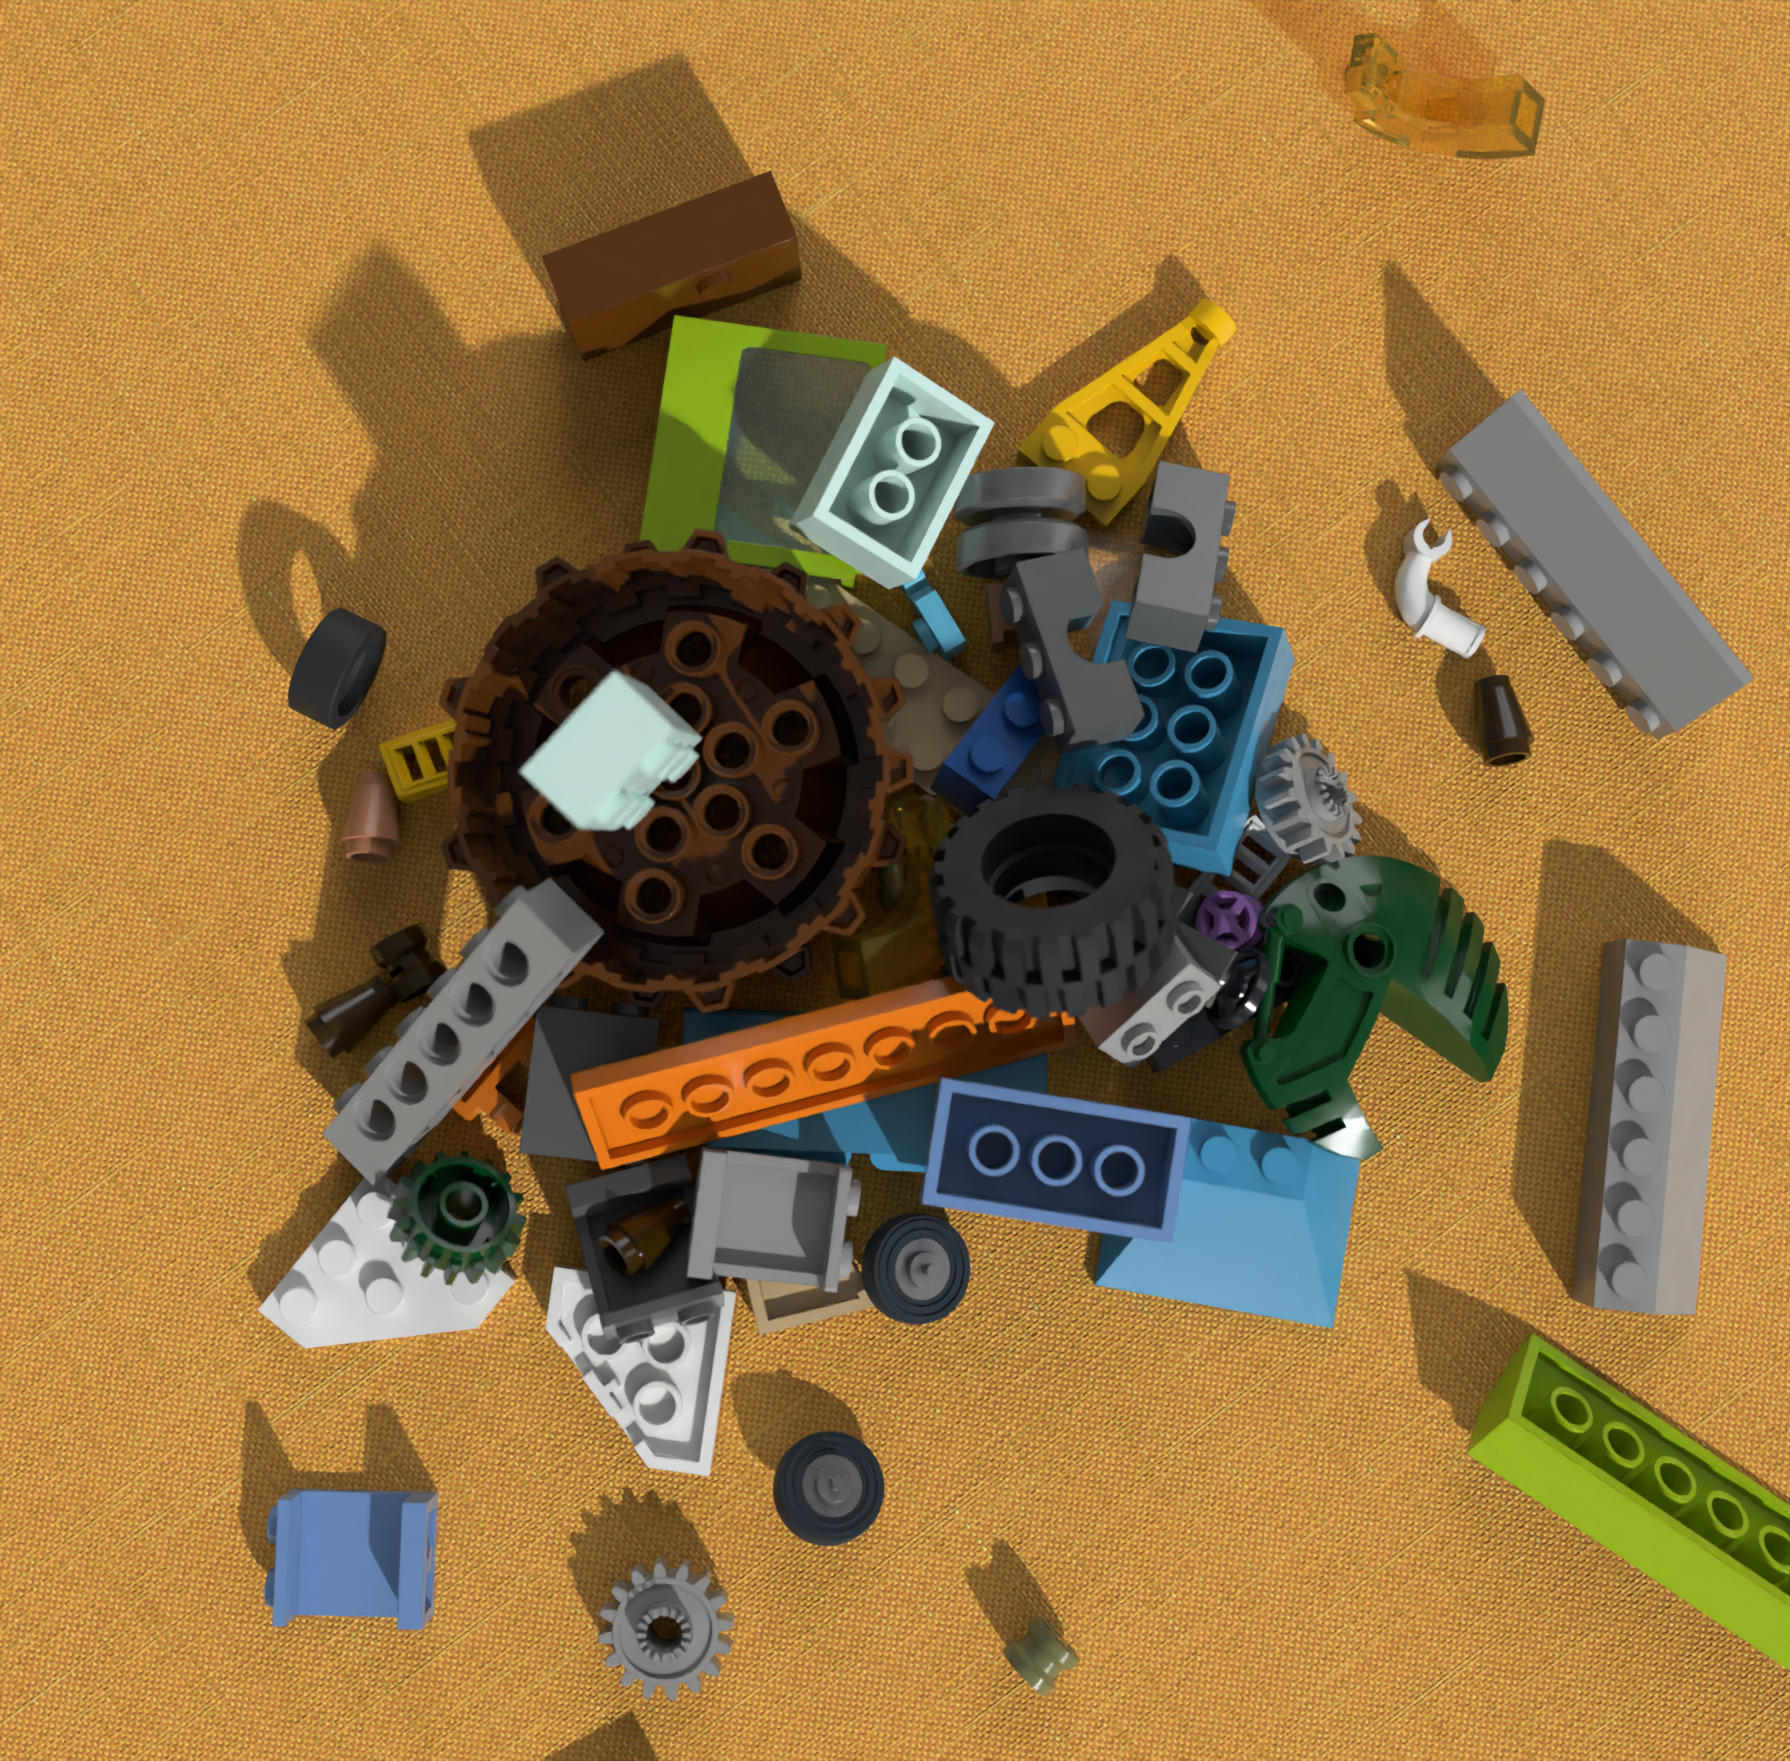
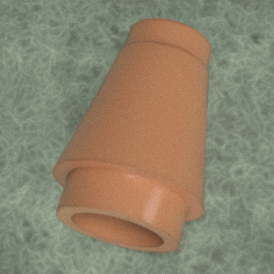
(372, 821)

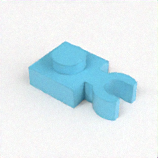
(934, 624)

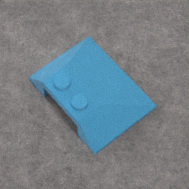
(1253, 1228)

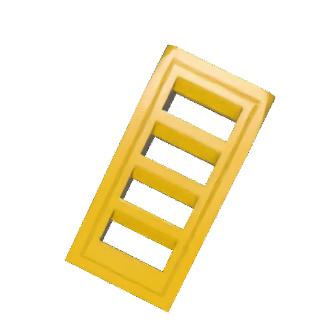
(418, 742)

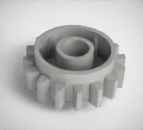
(1306, 802)
(662, 1660)

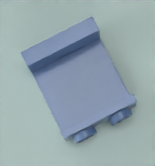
(353, 1555)

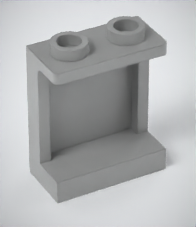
(1148, 1016)
(771, 1218)

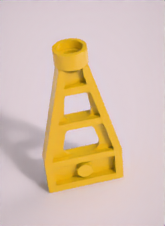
(1063, 435)

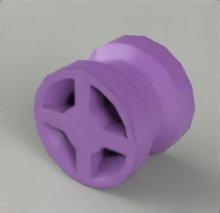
(1220, 917)

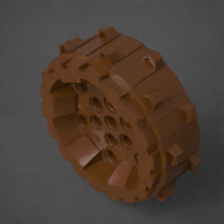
(766, 661)

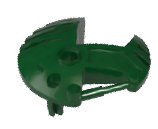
(1414, 968)

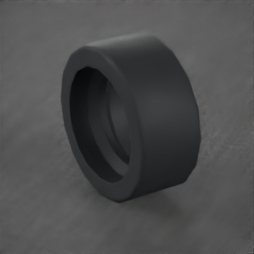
(337, 668)

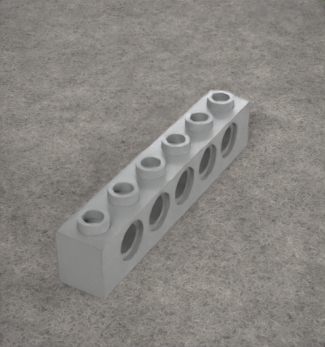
(462, 1028)

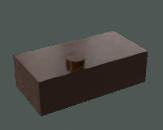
(675, 264)

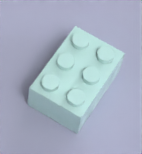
(891, 474)
(613, 755)

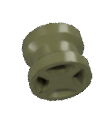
(1041, 1655)

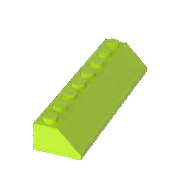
(1641, 1491)

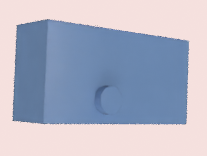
(1054, 1160)

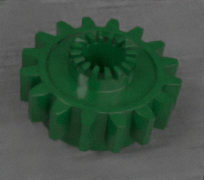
(450, 1244)

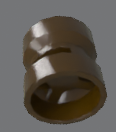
(408, 962)

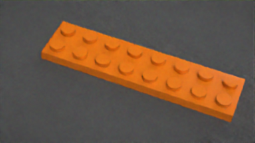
(803, 1067)

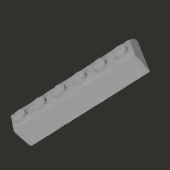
(1590, 569)
(1649, 1128)

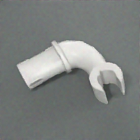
(1422, 609)

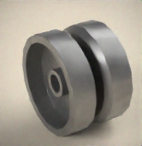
(1017, 518)

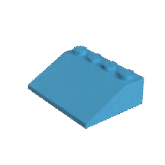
(1200, 735)

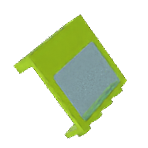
(744, 435)

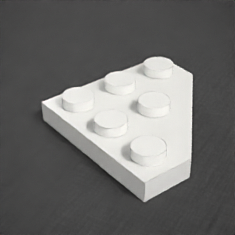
(360, 1290)
(655, 1388)

